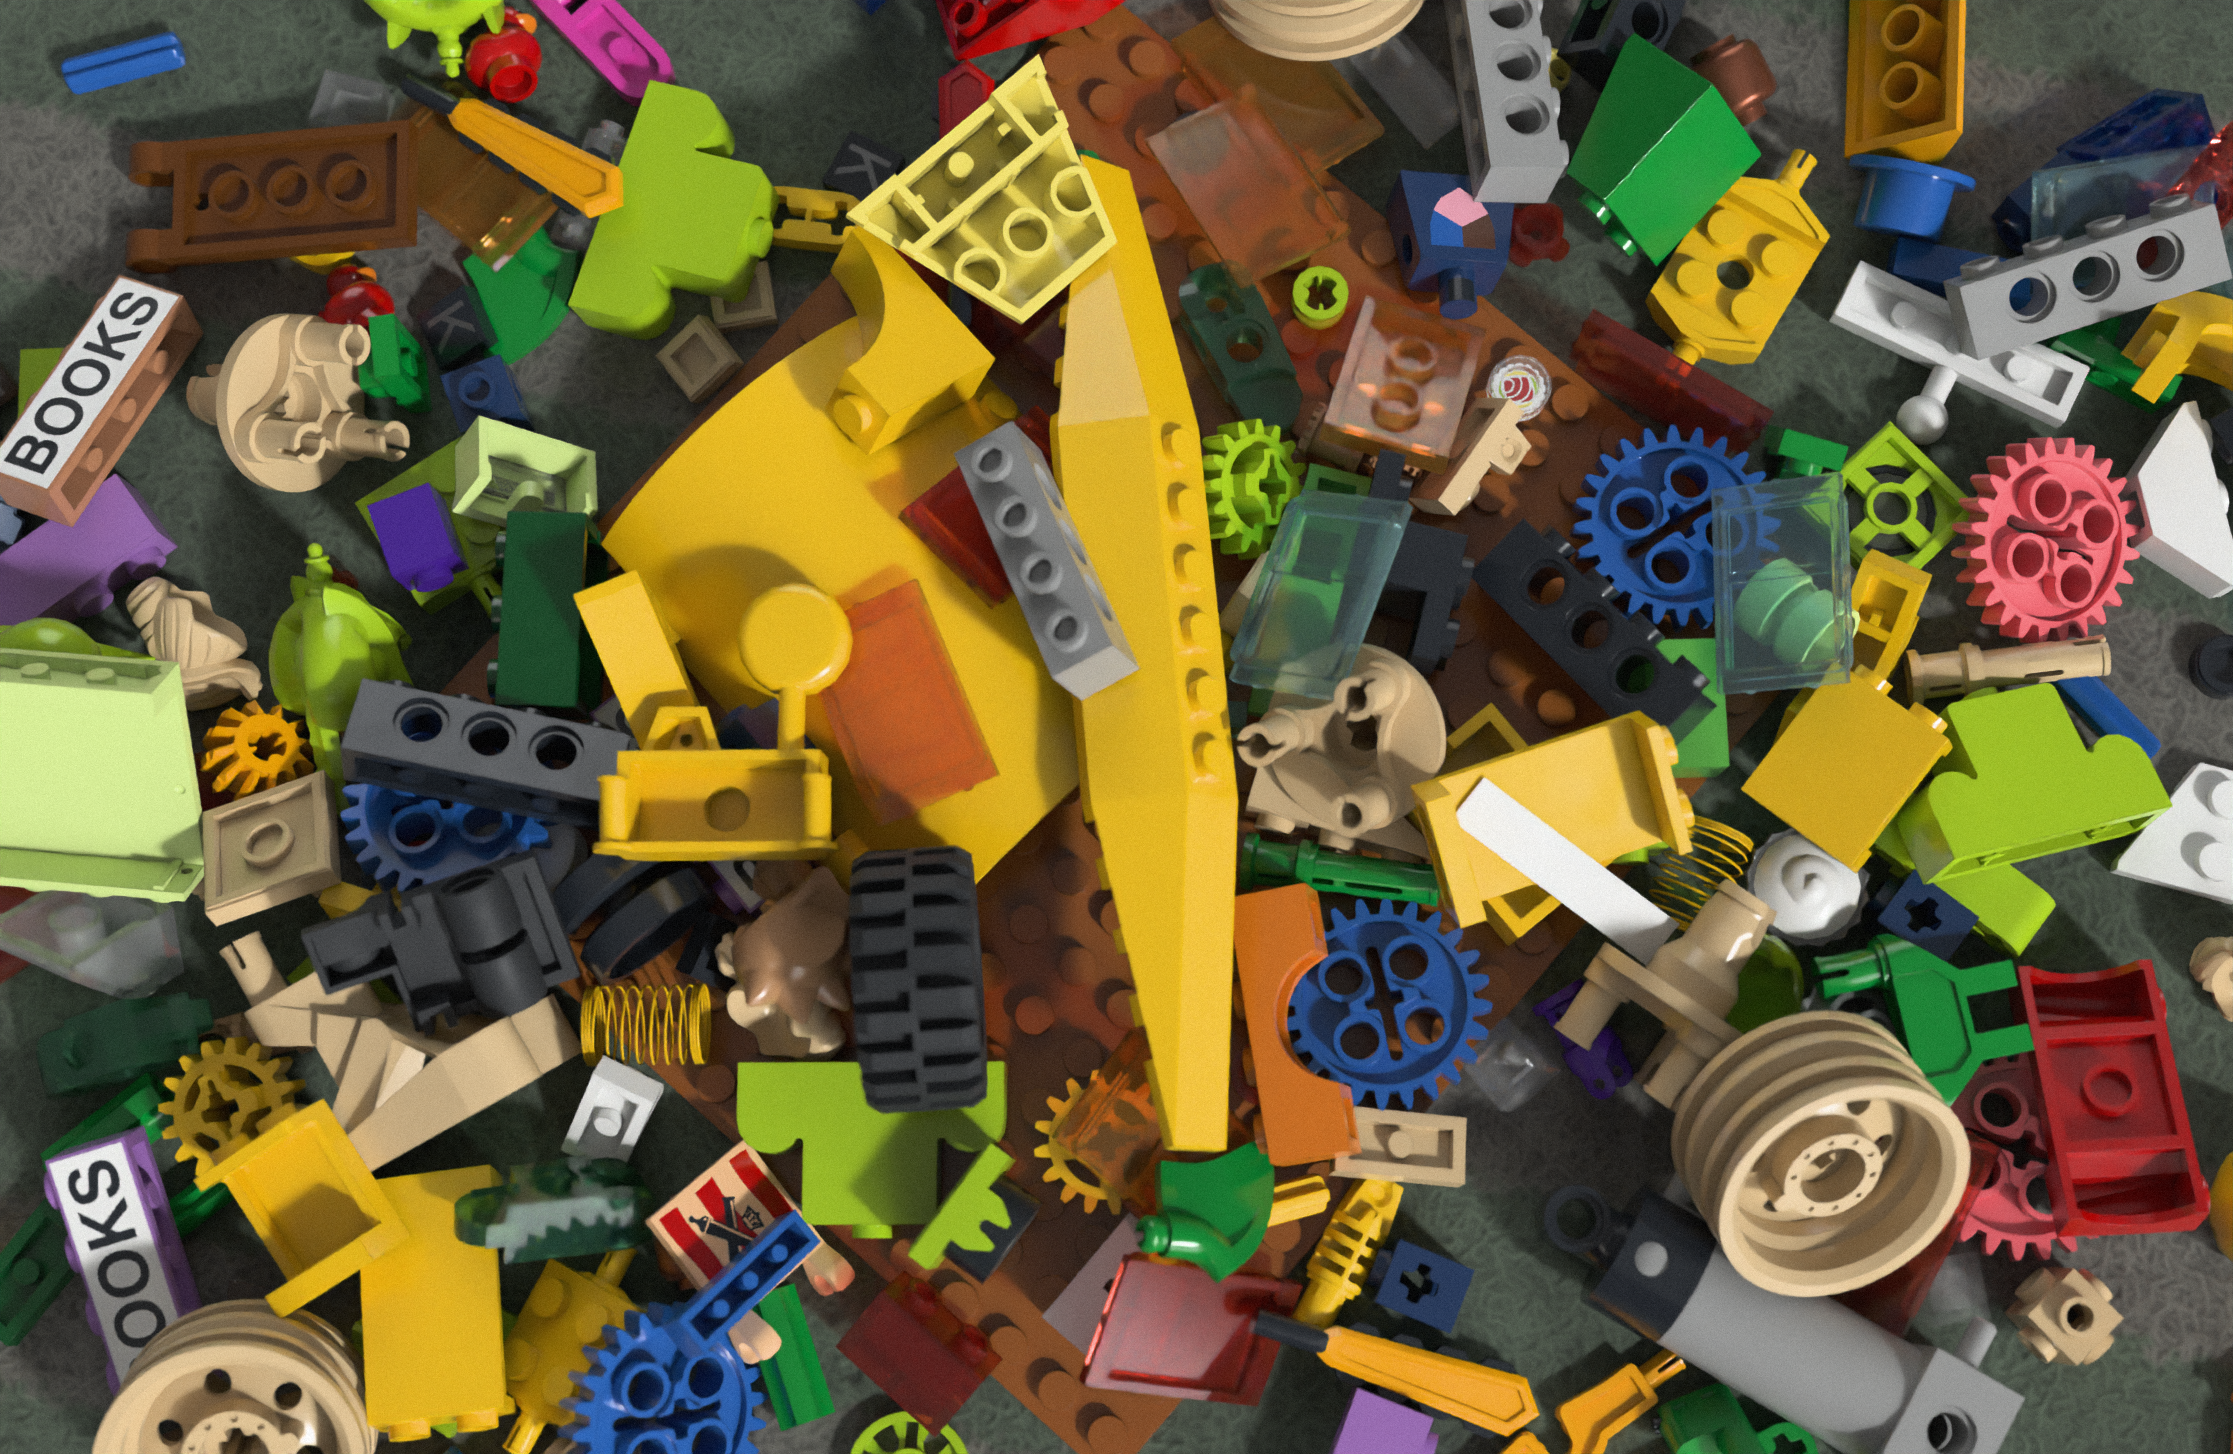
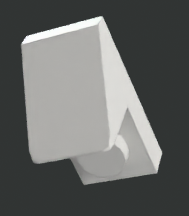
(612, 1112)

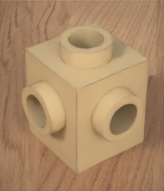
(2043, 1310)

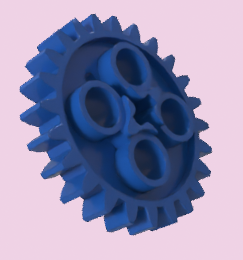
(1643, 482)
(385, 838)
(1441, 991)
(662, 1383)

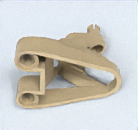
(378, 1057)

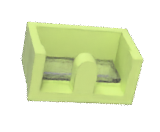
(520, 470)

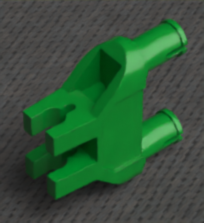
(1928, 1006)

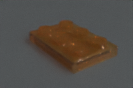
(1403, 384)

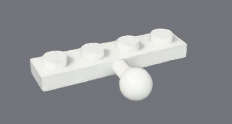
(1923, 330)

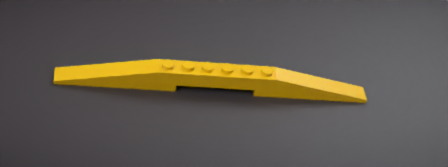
(1160, 738)

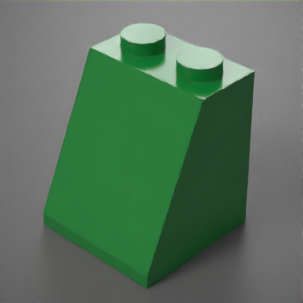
(1657, 152)

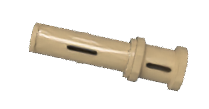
(1974, 669)

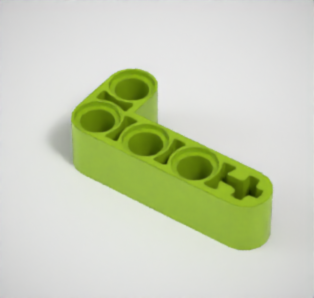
(2003, 898)

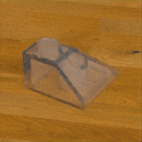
(100, 942)

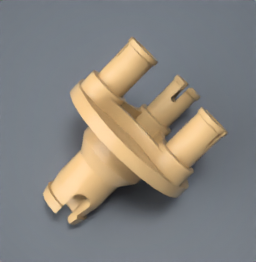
(294, 402)
(1358, 753)
(1684, 984)

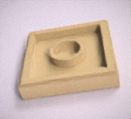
(270, 848)

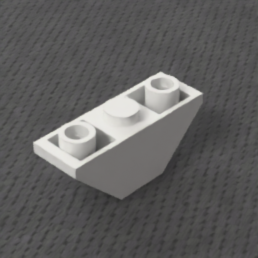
(2182, 504)

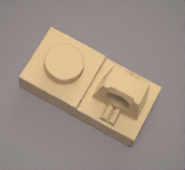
(1483, 440)
(1406, 1148)

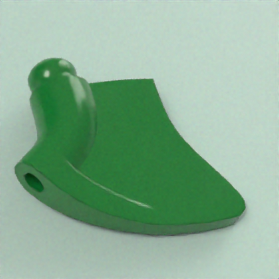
(527, 294)
(1211, 1210)

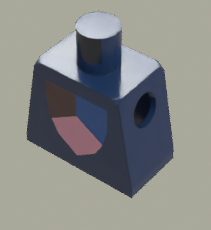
(1448, 239)

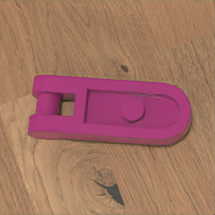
(610, 44)

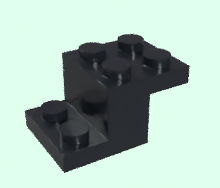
(1425, 576)

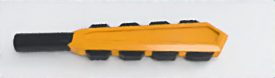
(546, 162)
(1442, 1381)

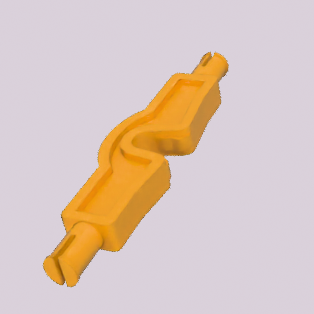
(1605, 1407)

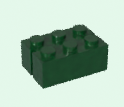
(543, 641)

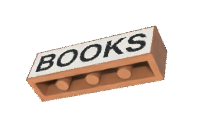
(95, 399)

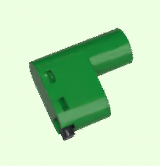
(1706, 1424)

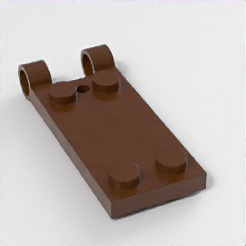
(279, 195)

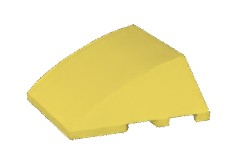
(998, 202)

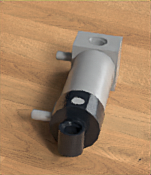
(1796, 1355)

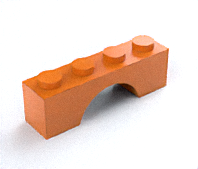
(1275, 944)

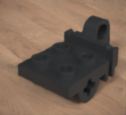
(456, 946)

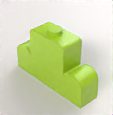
(684, 223)
(2024, 786)
(857, 1161)

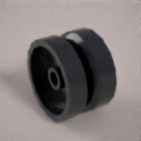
(629, 911)

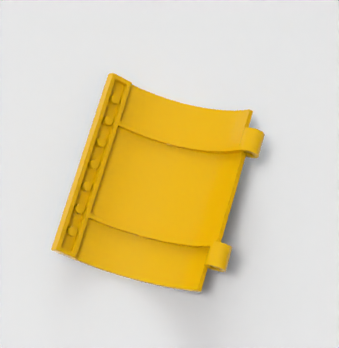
(788, 498)

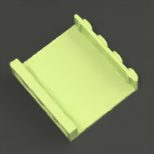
(97, 777)

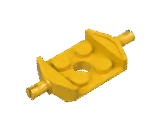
(1767, 232)

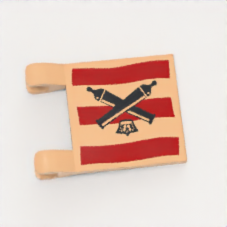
(720, 1217)

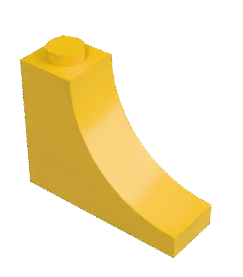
(914, 348)

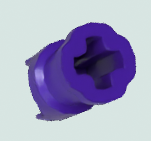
(1583, 1063)

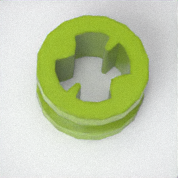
(1318, 277)

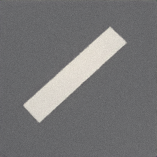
(1564, 871)

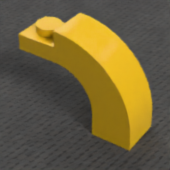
(2184, 337)
(1887, 600)

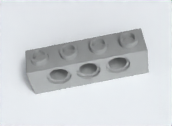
(1506, 99)
(2187, 260)
(1046, 562)

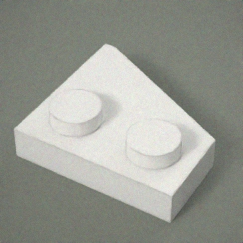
(2190, 842)

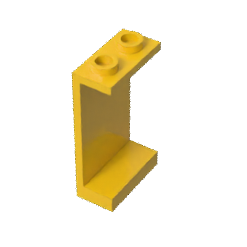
(1595, 786)
(433, 1316)

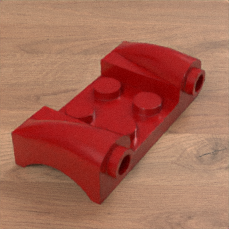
(2109, 1102)

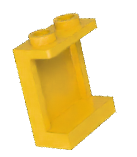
(1848, 765)
(307, 1200)

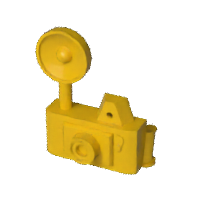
(737, 802)

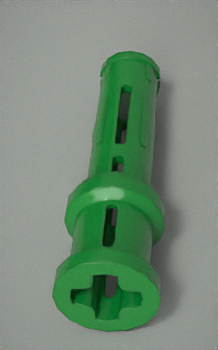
(1289, 864)

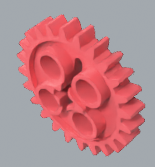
(2071, 506)
(2003, 1208)

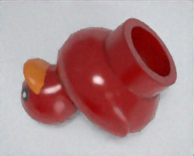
(506, 60)
(355, 296)

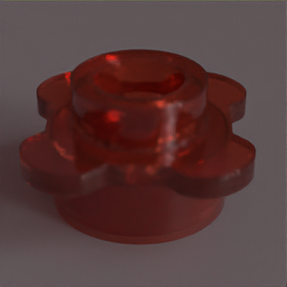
(1548, 221)

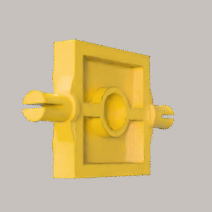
(549, 1339)

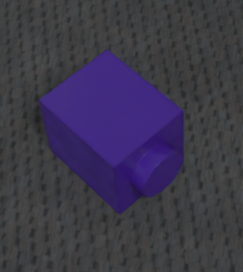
(418, 538)

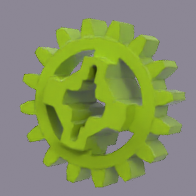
(1248, 485)

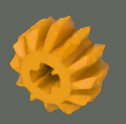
(249, 731)

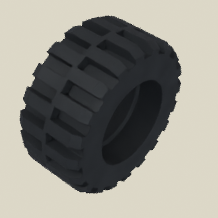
(917, 979)

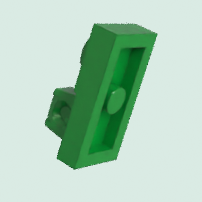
(395, 365)
(2108, 367)
(1802, 453)

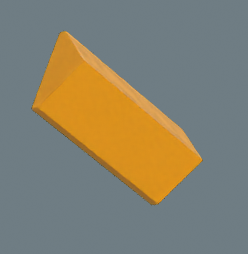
(1905, 78)

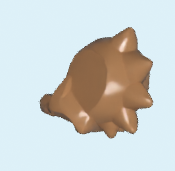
(799, 943)

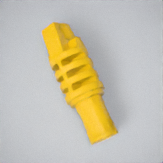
(1348, 1249)

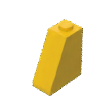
(636, 650)

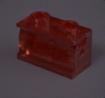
(919, 1351)

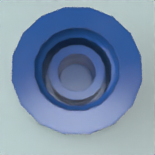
(1906, 196)

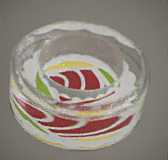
(1523, 382)

